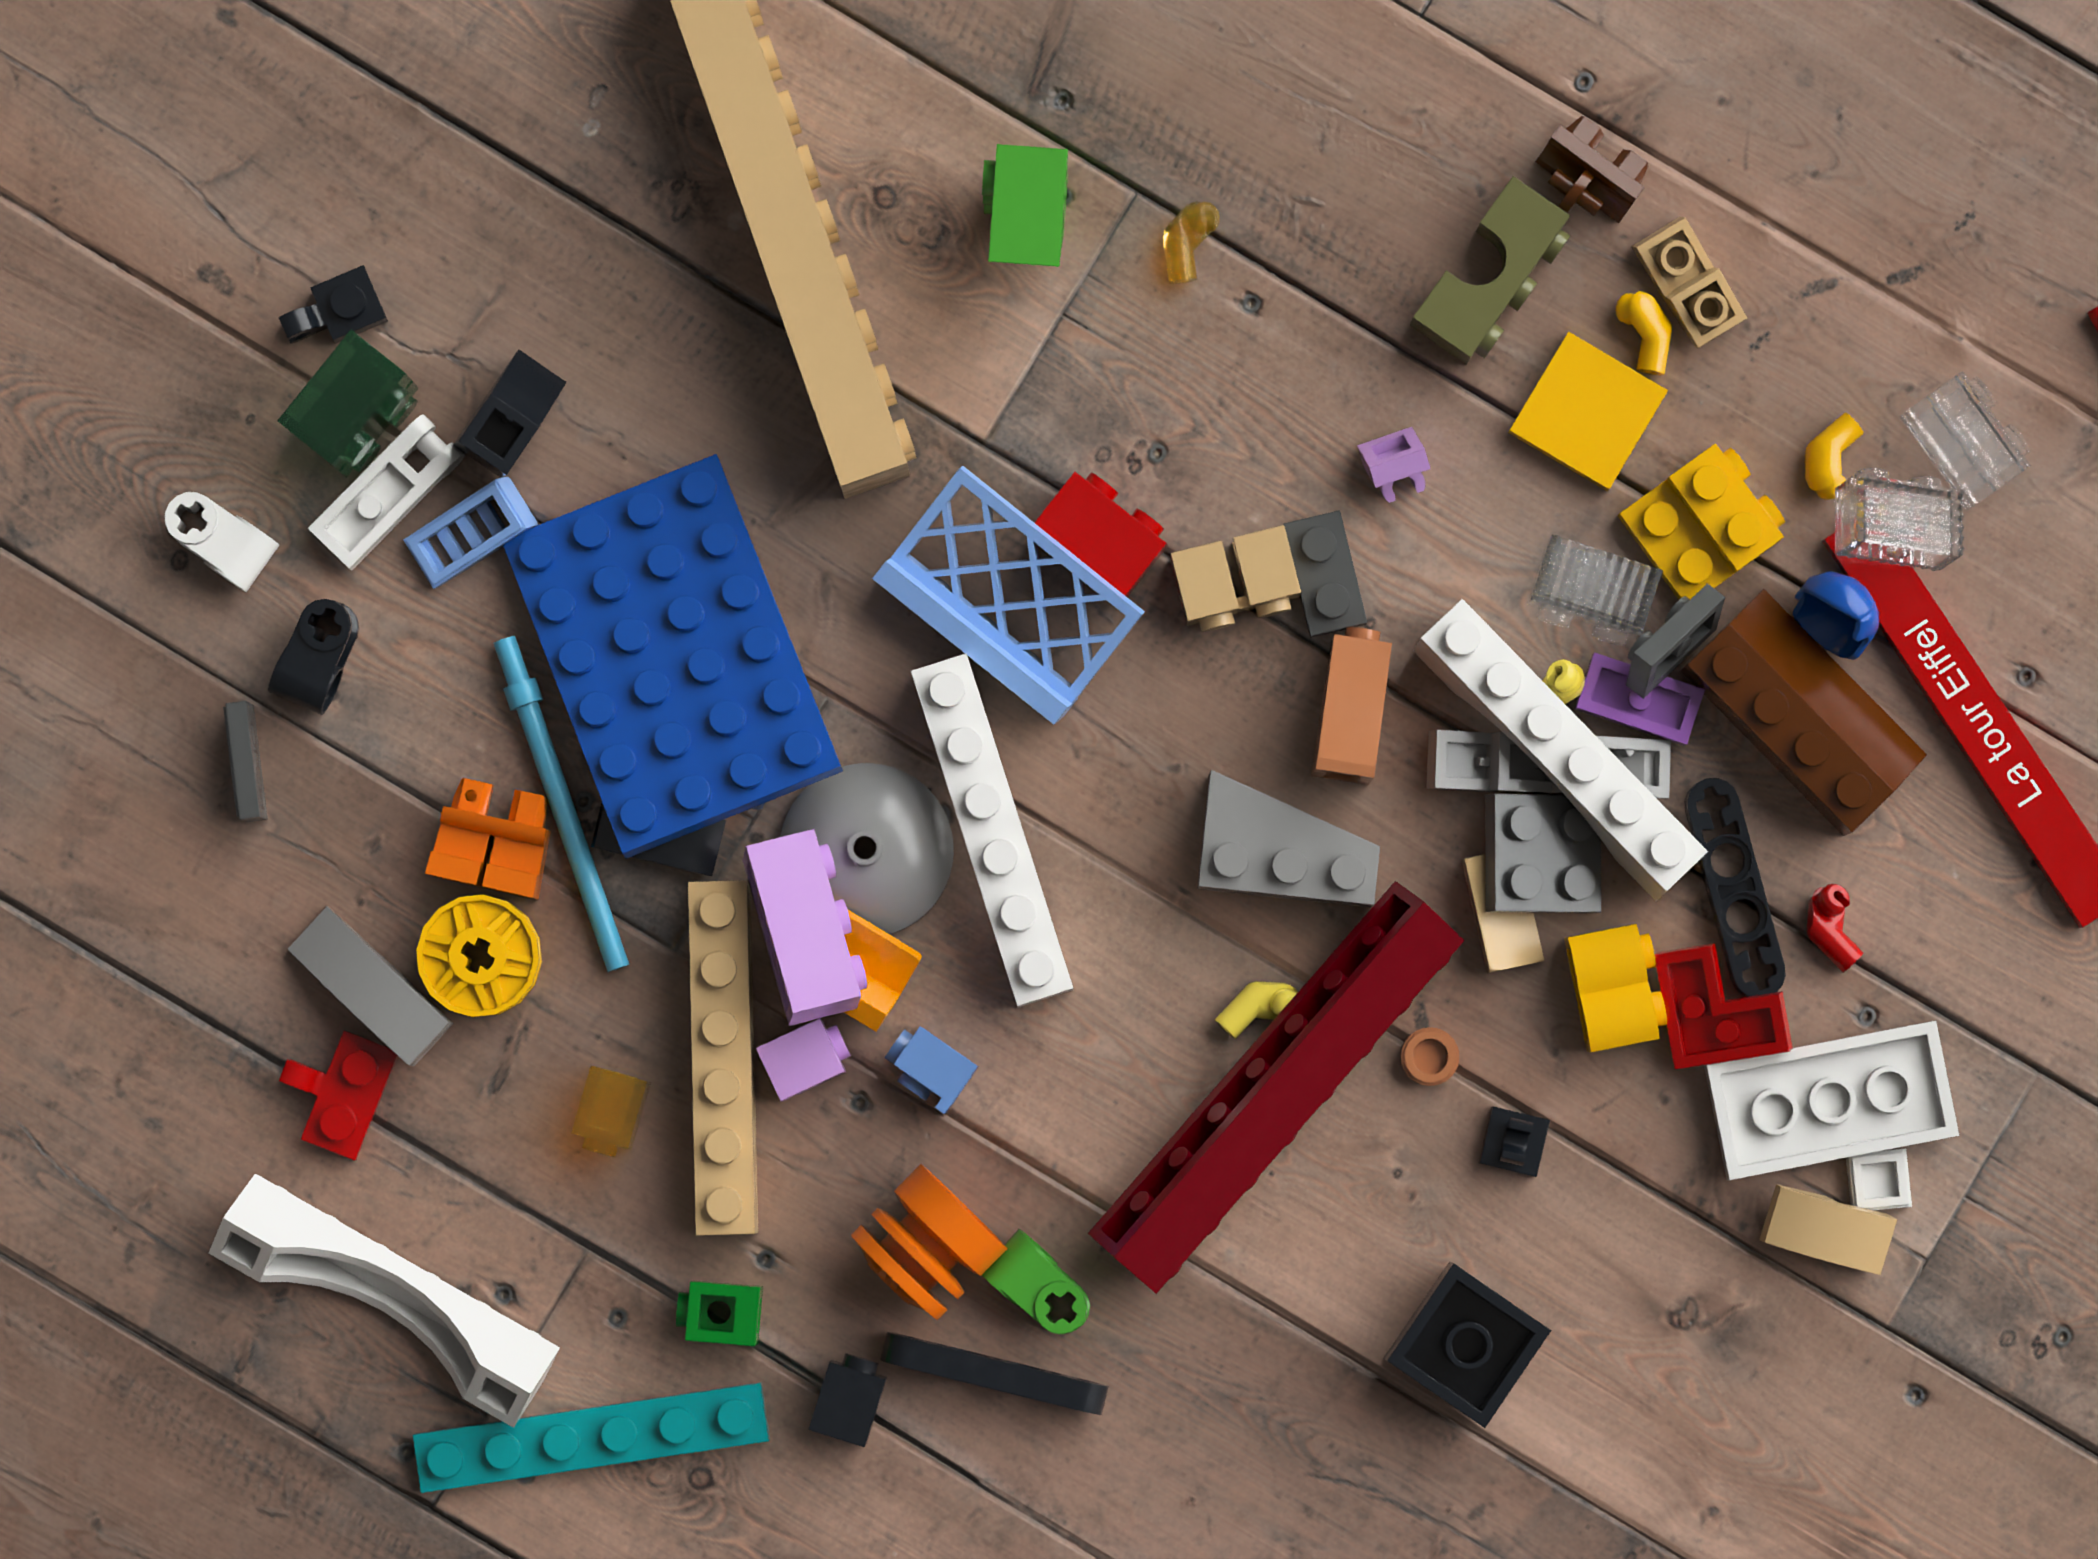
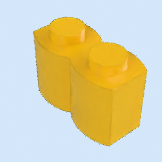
(1614, 987)

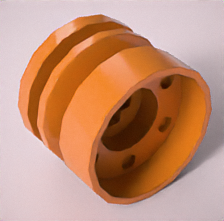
(928, 1242)

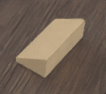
(1504, 937)

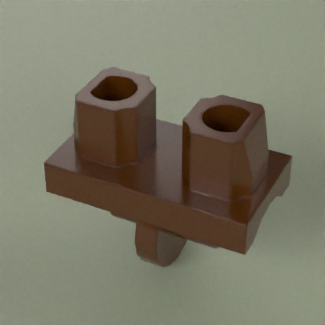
(1589, 177)

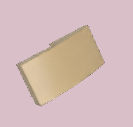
(1689, 282)
(1828, 1229)

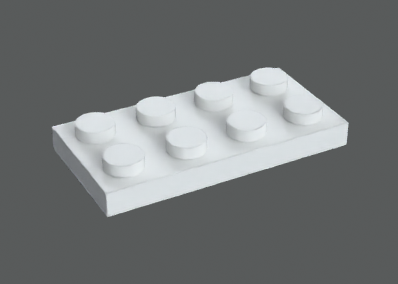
(1831, 1100)

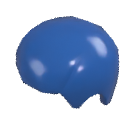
(1837, 613)

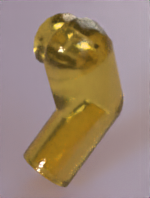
(1184, 235)

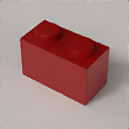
(1102, 532)

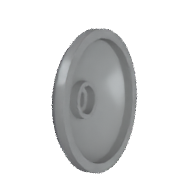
(909, 834)

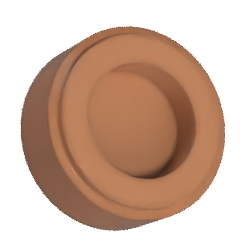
(1429, 1056)

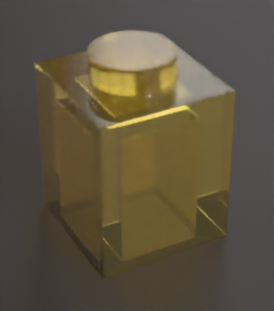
(610, 1110)

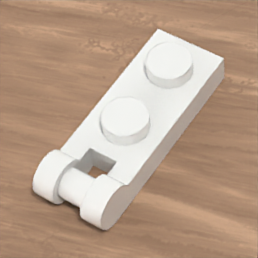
(385, 493)

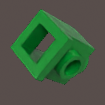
(745, 1315)

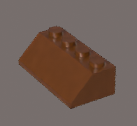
(1804, 713)

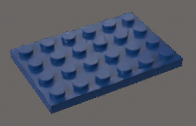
(671, 656)

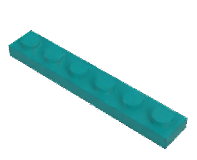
(591, 1437)

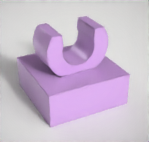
(1393, 459)

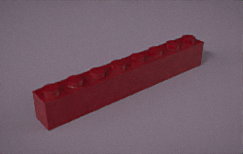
(1276, 1086)

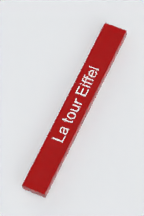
(1983, 730)

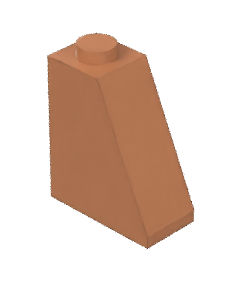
(1352, 707)

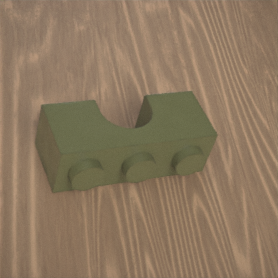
(1465, 315)

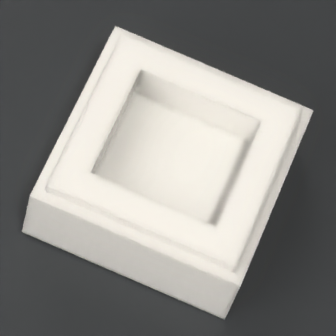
(1879, 1180)

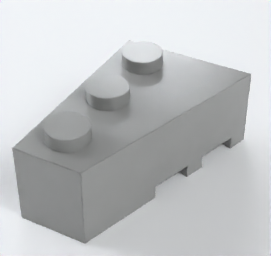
(1279, 851)

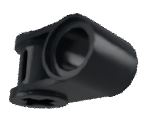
(313, 668)

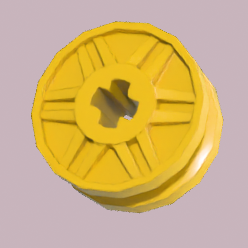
(446, 966)

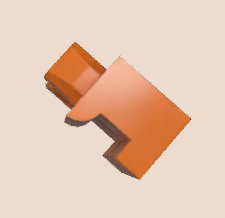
(467, 838)

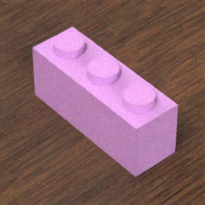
(804, 926)

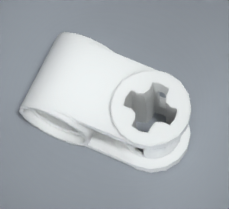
(226, 544)

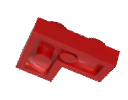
(1704, 1024)

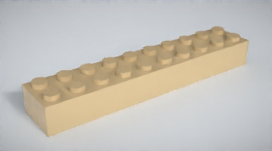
(795, 241)

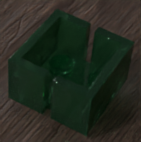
(350, 405)

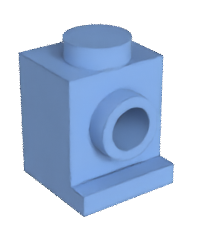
(930, 1067)

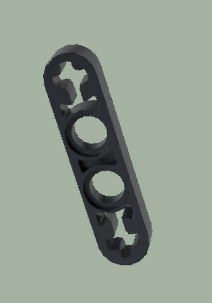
(1743, 886)
(994, 1373)

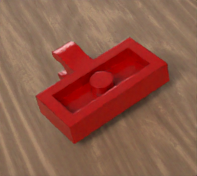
(345, 1094)

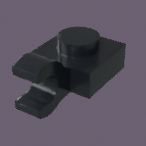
(341, 306)

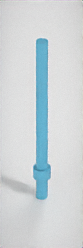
(523, 695)

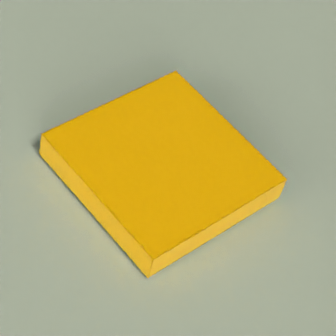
(1588, 411)

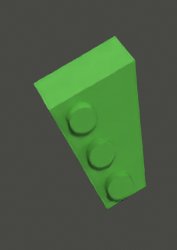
(1027, 204)

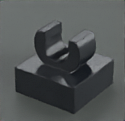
(1514, 1141)

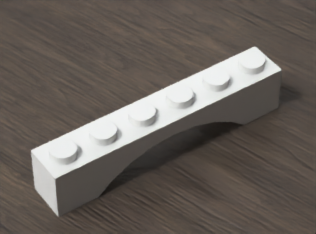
(1609, 797)
(992, 830)
(288, 1240)

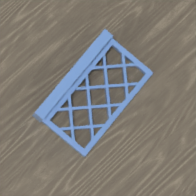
(976, 633)

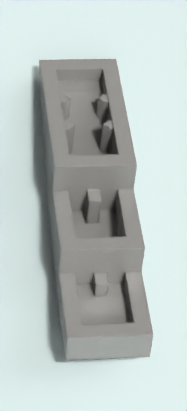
(1498, 765)

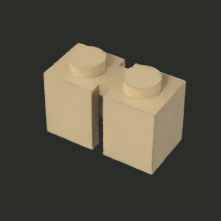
(1264, 571)

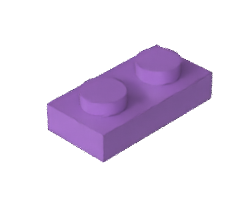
(1664, 712)

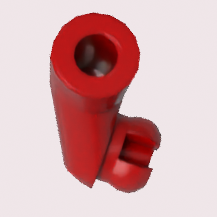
(1825, 926)

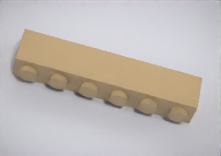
(723, 1058)

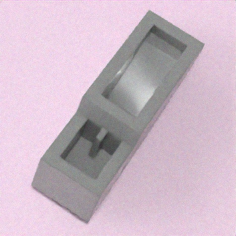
(370, 987)

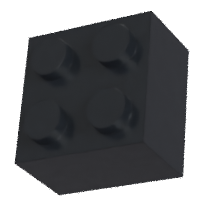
(1467, 1344)

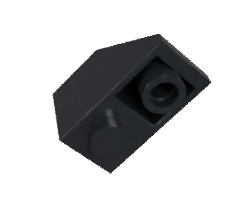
(510, 414)

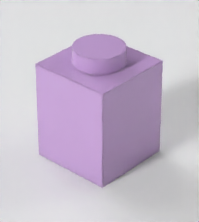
(804, 1058)

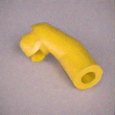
(1652, 326)
(1824, 455)

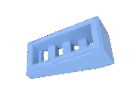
(510, 503)

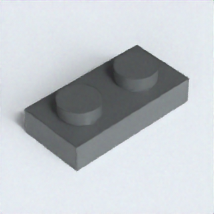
(1325, 574)
(1684, 631)

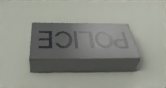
(245, 761)

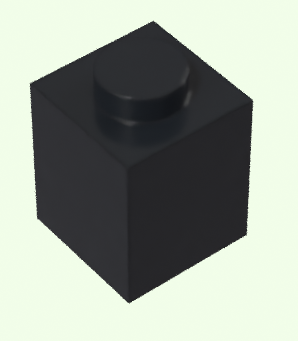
(848, 1400)

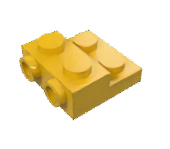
(1703, 522)

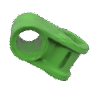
(1030, 1277)

